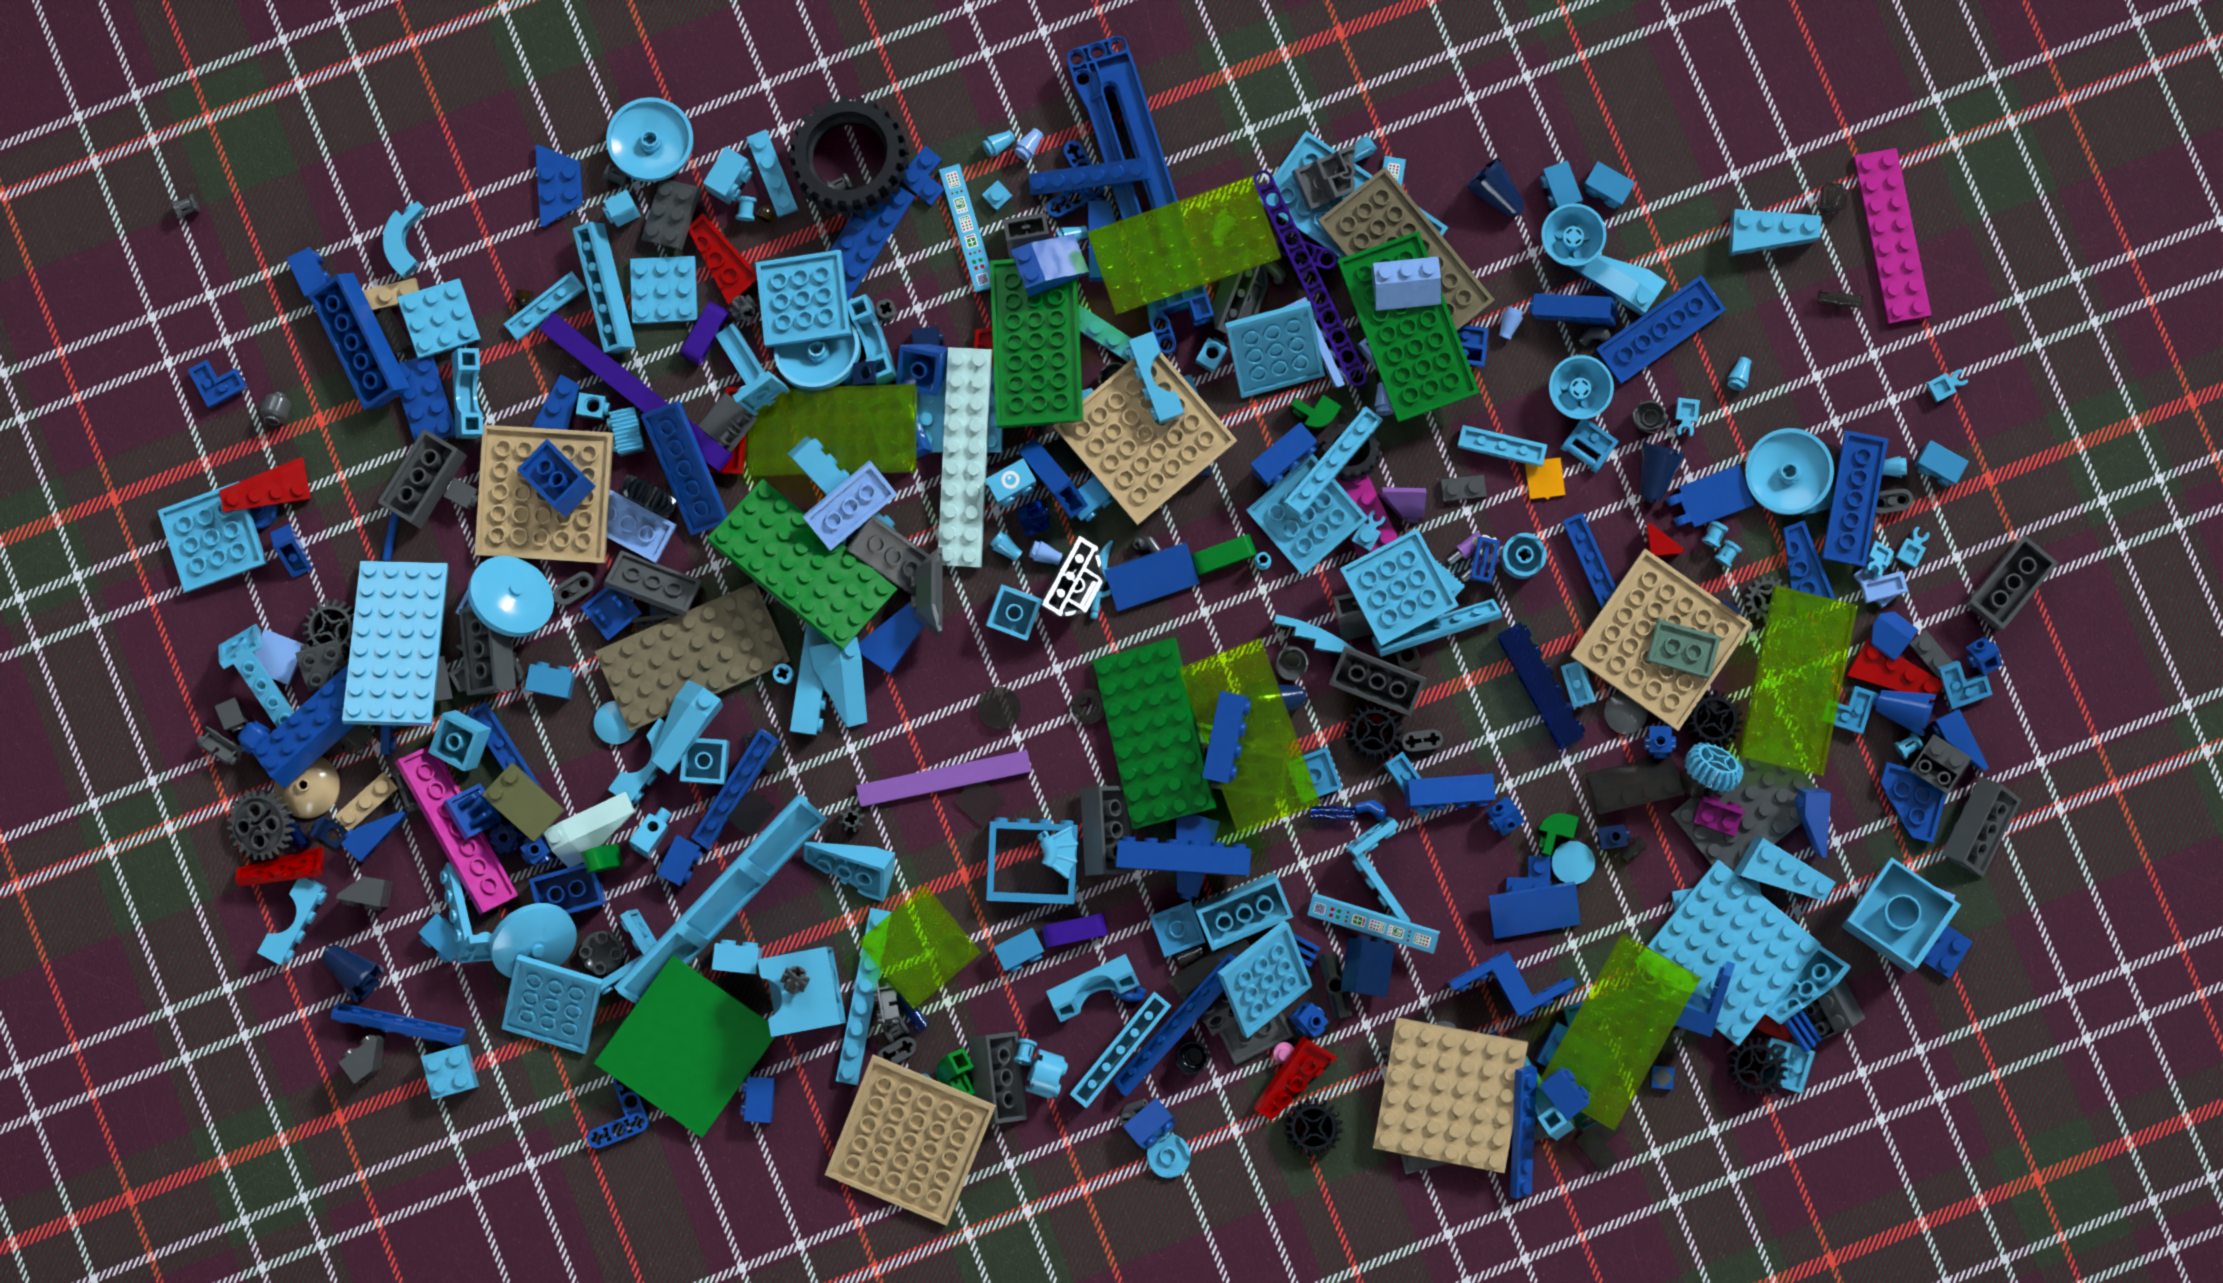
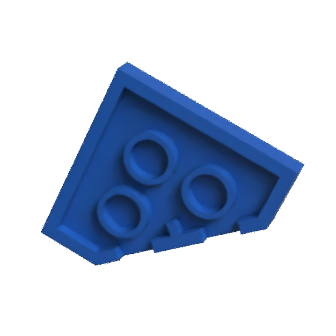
(1914, 800)

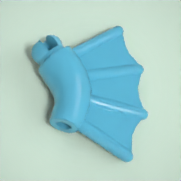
(1059, 850)

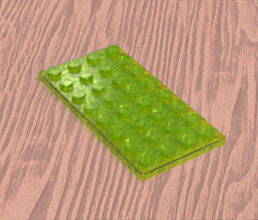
(1183, 245)
(847, 420)
(1798, 680)
(1272, 767)
(1623, 1026)

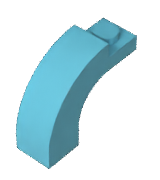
(395, 239)

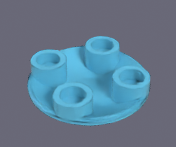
(611, 725)

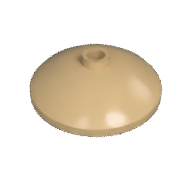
(318, 796)

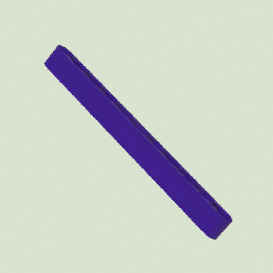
(1311, 289)
(625, 382)

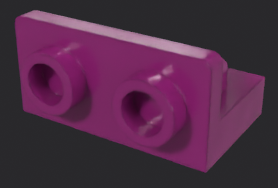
(1718, 816)

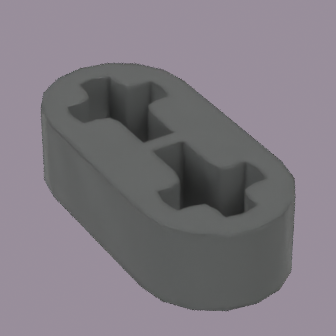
(1423, 746)
(896, 1045)

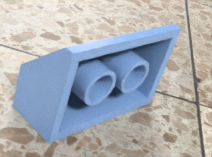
(1406, 283)

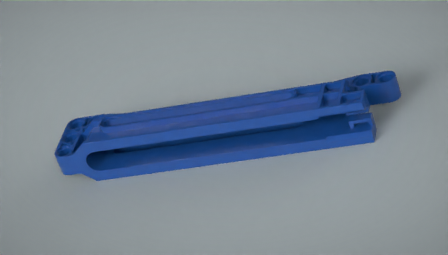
(1118, 75)

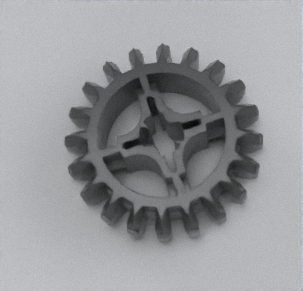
(323, 632)

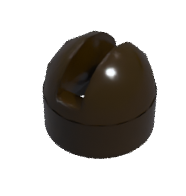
(765, 213)
(523, 297)

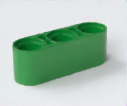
(1223, 555)
(602, 858)

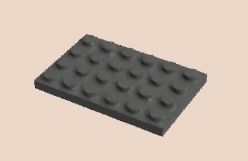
(1769, 806)

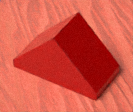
(1660, 543)

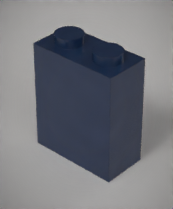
(1367, 966)

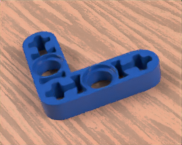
(1085, 193)
(630, 1114)

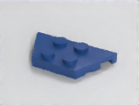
(558, 185)

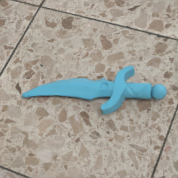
(1095, 605)

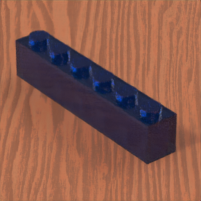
(1540, 686)

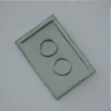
(1683, 649)

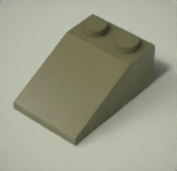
(523, 802)

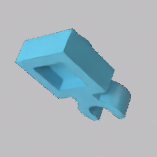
(1944, 386)
(1686, 412)
(1367, 533)
(1911, 550)
(1878, 558)

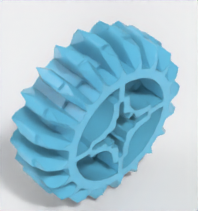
(1714, 767)

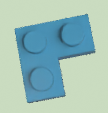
(1962, 691)
(1855, 714)

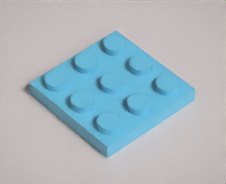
(664, 290)
(438, 318)

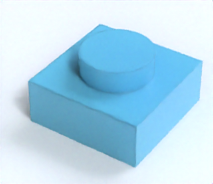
(997, 195)

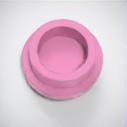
(1282, 1052)

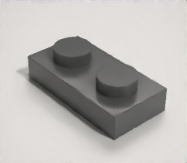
(1463, 488)
(1929, 652)

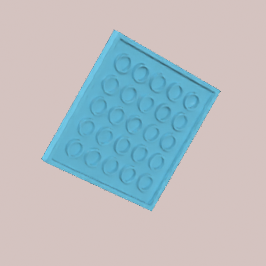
(1736, 924)

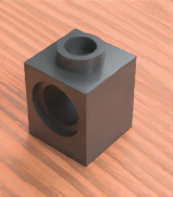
(462, 494)
(232, 715)

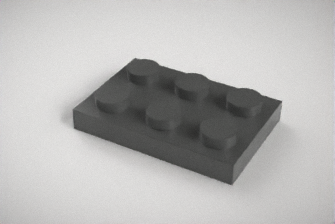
(671, 214)

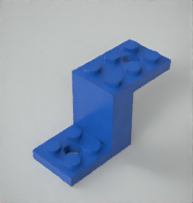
(1512, 984)
(1702, 1013)

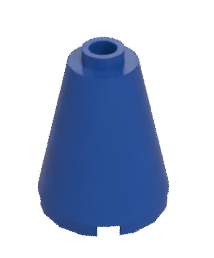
(1905, 708)

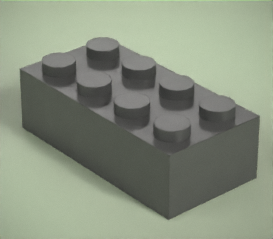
(2011, 583)

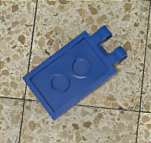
(1712, 497)

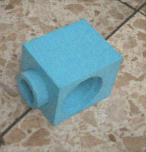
(1208, 363)
(584, 402)

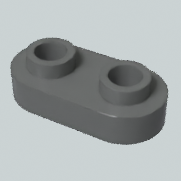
(1890, 502)
(574, 588)

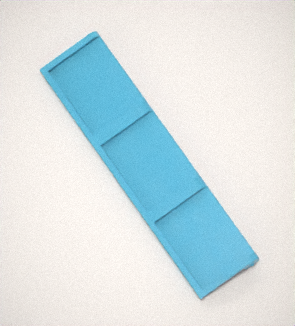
(727, 894)

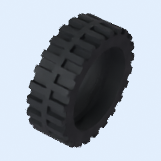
(835, 116)

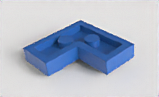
(919, 178)
(214, 388)
(1537, 875)

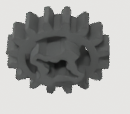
(1759, 594)

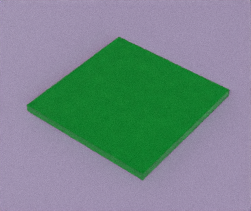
(686, 1046)

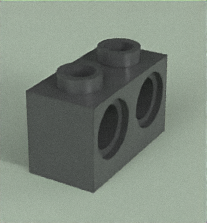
(1218, 1015)

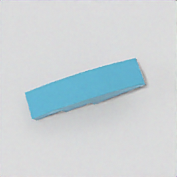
(1323, 640)

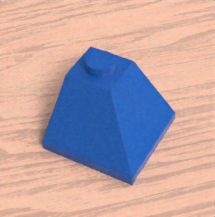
(923, 366)

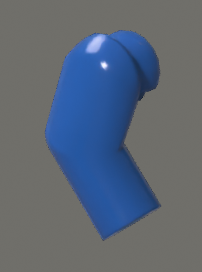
(1372, 806)
(1128, 996)

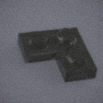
(1594, 1145)

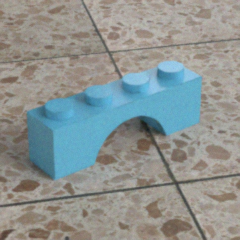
(872, 337)
(1165, 404)
(466, 408)
(635, 782)
(280, 946)
(1113, 975)
(1548, 1113)

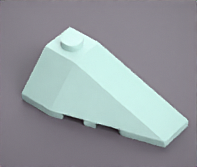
(588, 829)

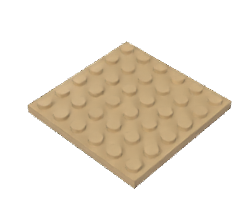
(1135, 455)
(518, 519)
(1622, 632)
(1449, 1095)
(910, 1140)

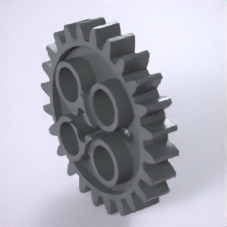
(274, 837)

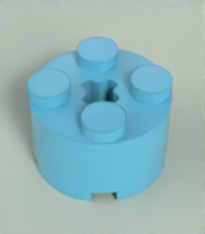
(1533, 549)
(1045, 1074)

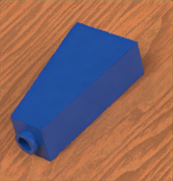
(1099, 215)
(1575, 309)
(1053, 478)
(892, 639)
(1193, 829)

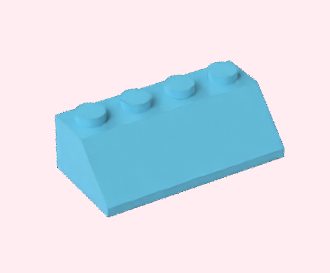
(1243, 911)

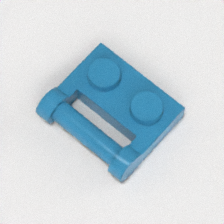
(1594, 439)

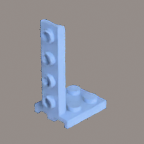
(1328, 356)

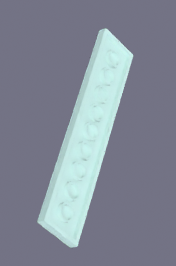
(965, 456)

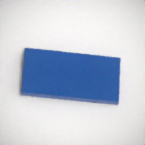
(1151, 576)
(1534, 910)

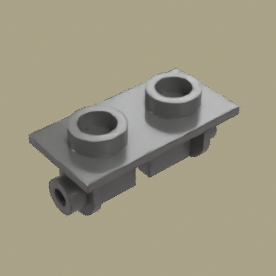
(228, 751)
(407, 796)
(884, 997)

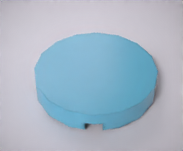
(1573, 862)
(1169, 1156)

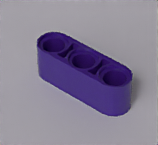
(1317, 252)
(704, 333)
(1074, 930)

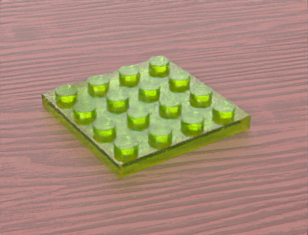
(919, 947)

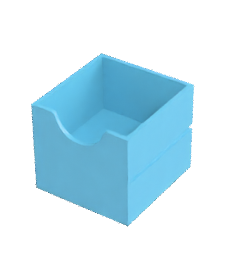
(1900, 915)
(818, 1004)

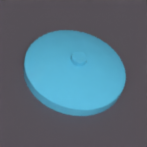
(650, 139)
(819, 362)
(1789, 471)
(510, 596)
(535, 932)

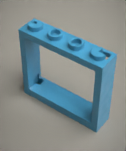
(1024, 824)

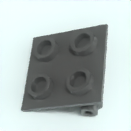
(728, 422)
(320, 663)

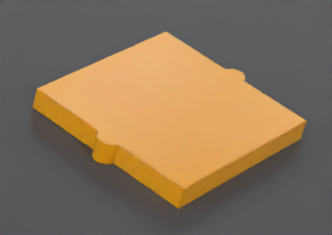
(1545, 480)

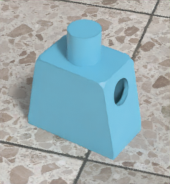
(646, 841)

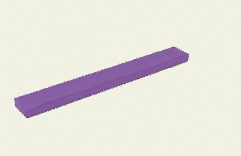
(943, 778)

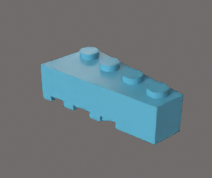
(1770, 230)
(1778, 868)

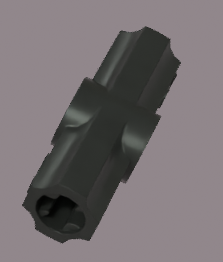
(1338, 1000)

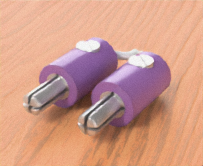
(1467, 549)

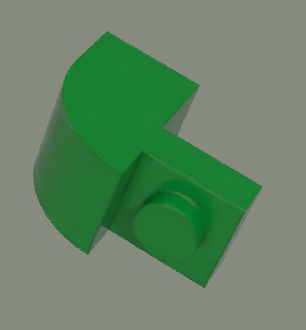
(1320, 416)
(1556, 825)
(952, 1071)

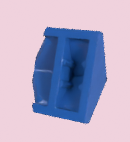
(1892, 634)

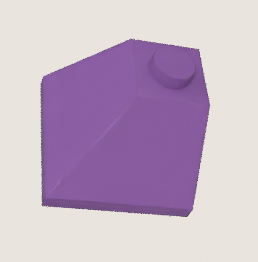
(1405, 502)

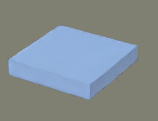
(278, 656)

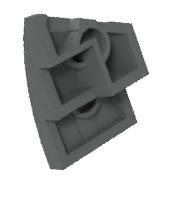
(1326, 178)

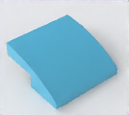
(1798, 1065)

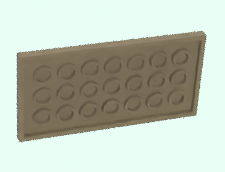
(1385, 212)
(711, 646)

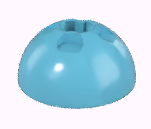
(1575, 224)
(1589, 378)

